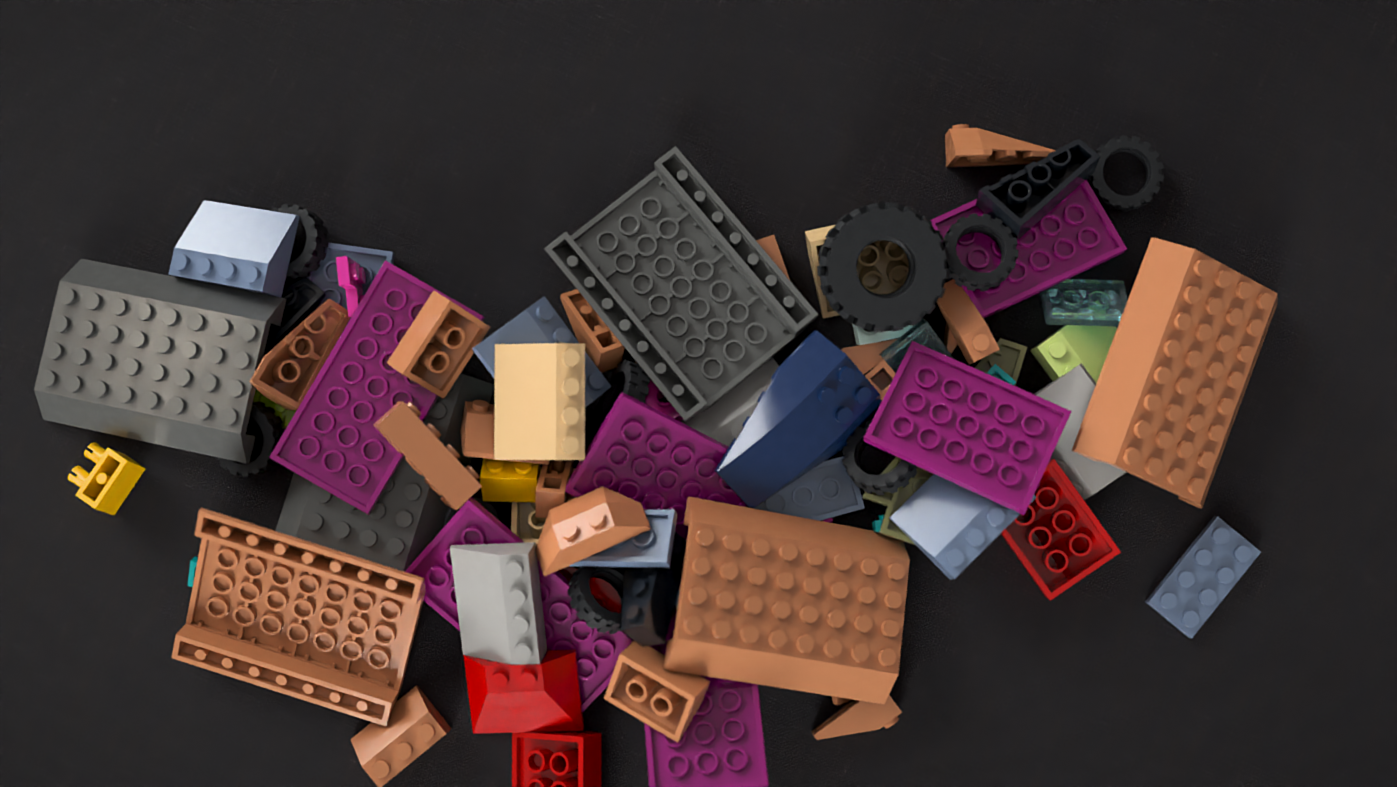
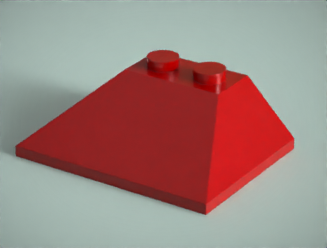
(526, 695)

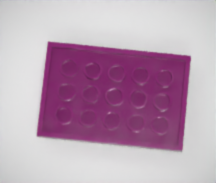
(1058, 247)
(967, 427)
(652, 461)

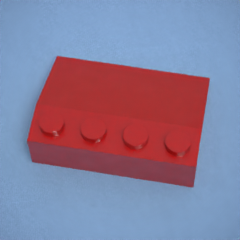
(1058, 535)
(556, 759)

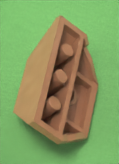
(588, 527)

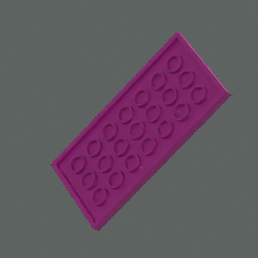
(333, 428)
(563, 629)
(719, 745)

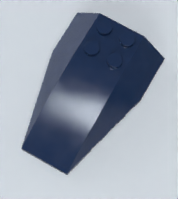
(799, 420)

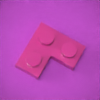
(351, 278)

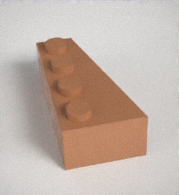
(428, 455)

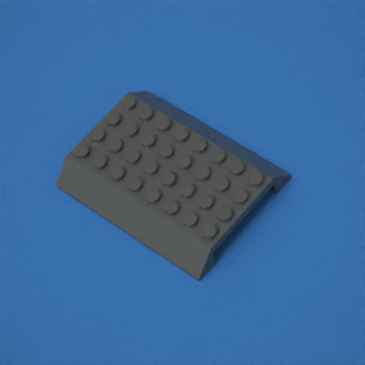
(683, 286)
(155, 358)
(405, 514)

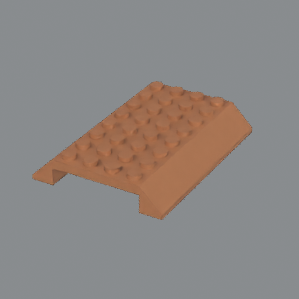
(1177, 370)
(789, 603)
(299, 618)

